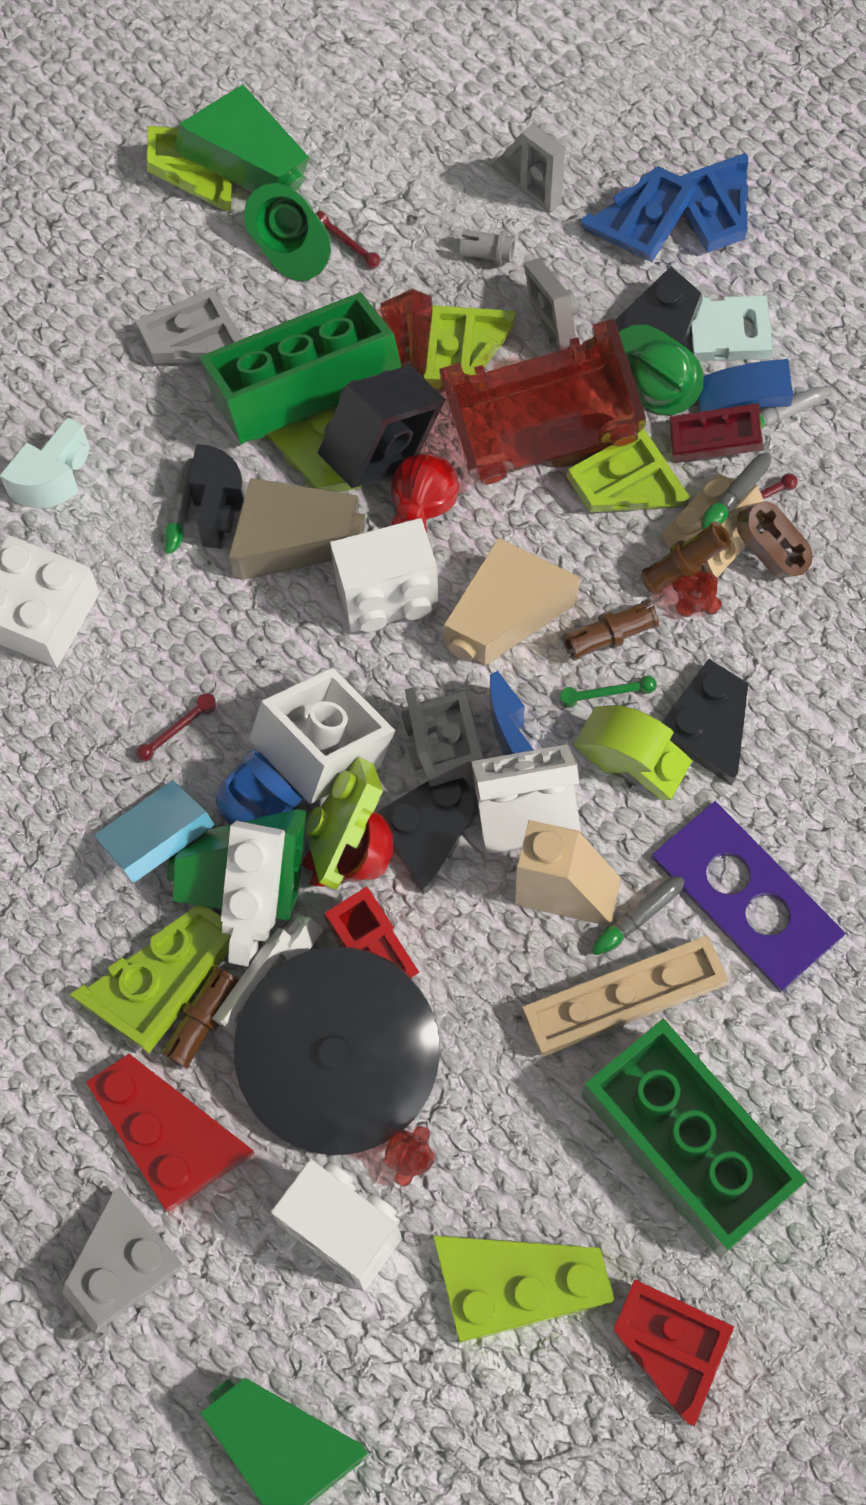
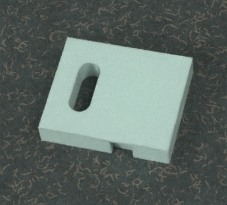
(720, 330)

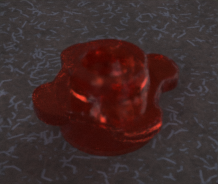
(706, 585)
(409, 1154)

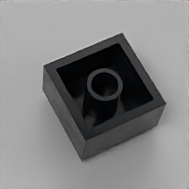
(379, 424)

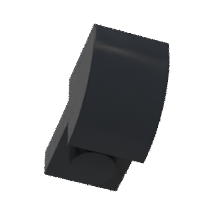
(218, 489)

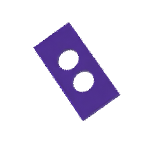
(776, 956)

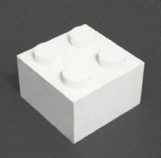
(386, 576)
(42, 600)
(319, 732)
(338, 1223)

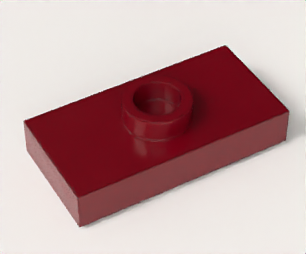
(716, 433)

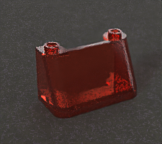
(544, 406)

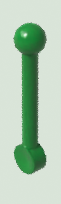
(569, 696)

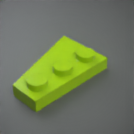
(153, 986)

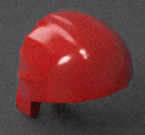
(423, 488)
(367, 860)

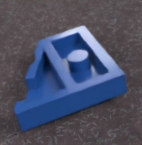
(719, 203)
(643, 213)

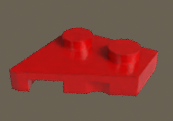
(673, 1346)

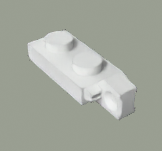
(251, 888)
(284, 944)

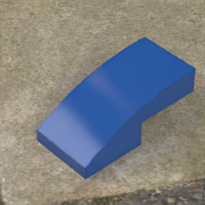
(748, 384)
(507, 716)

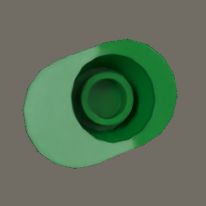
(287, 231)
(662, 369)

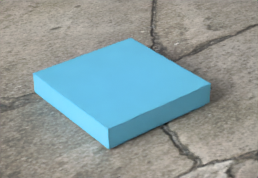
(154, 830)

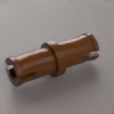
(686, 558)
(610, 629)
(198, 1018)

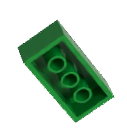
(298, 366)
(692, 1137)

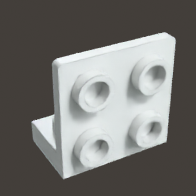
(525, 788)

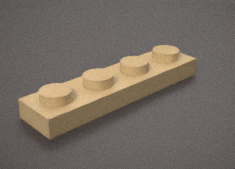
(624, 996)

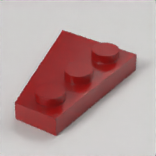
(165, 1132)

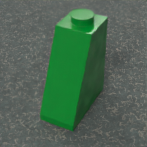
(242, 143)
(201, 865)
(278, 1446)

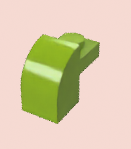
(634, 743)

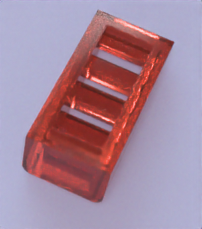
(411, 314)

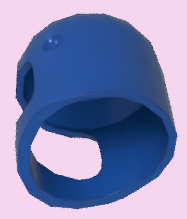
(255, 791)

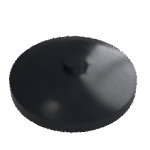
(336, 1050)

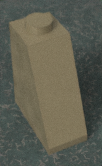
(290, 527)

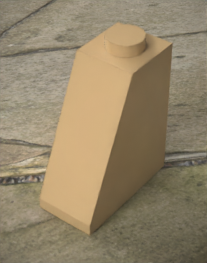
(507, 603)
(565, 875)

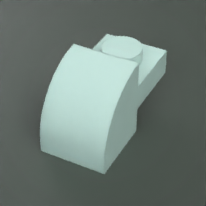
(45, 475)

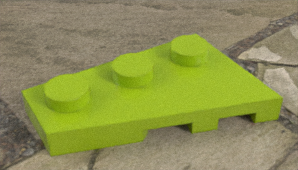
(518, 1284)

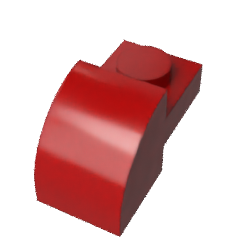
(364, 925)

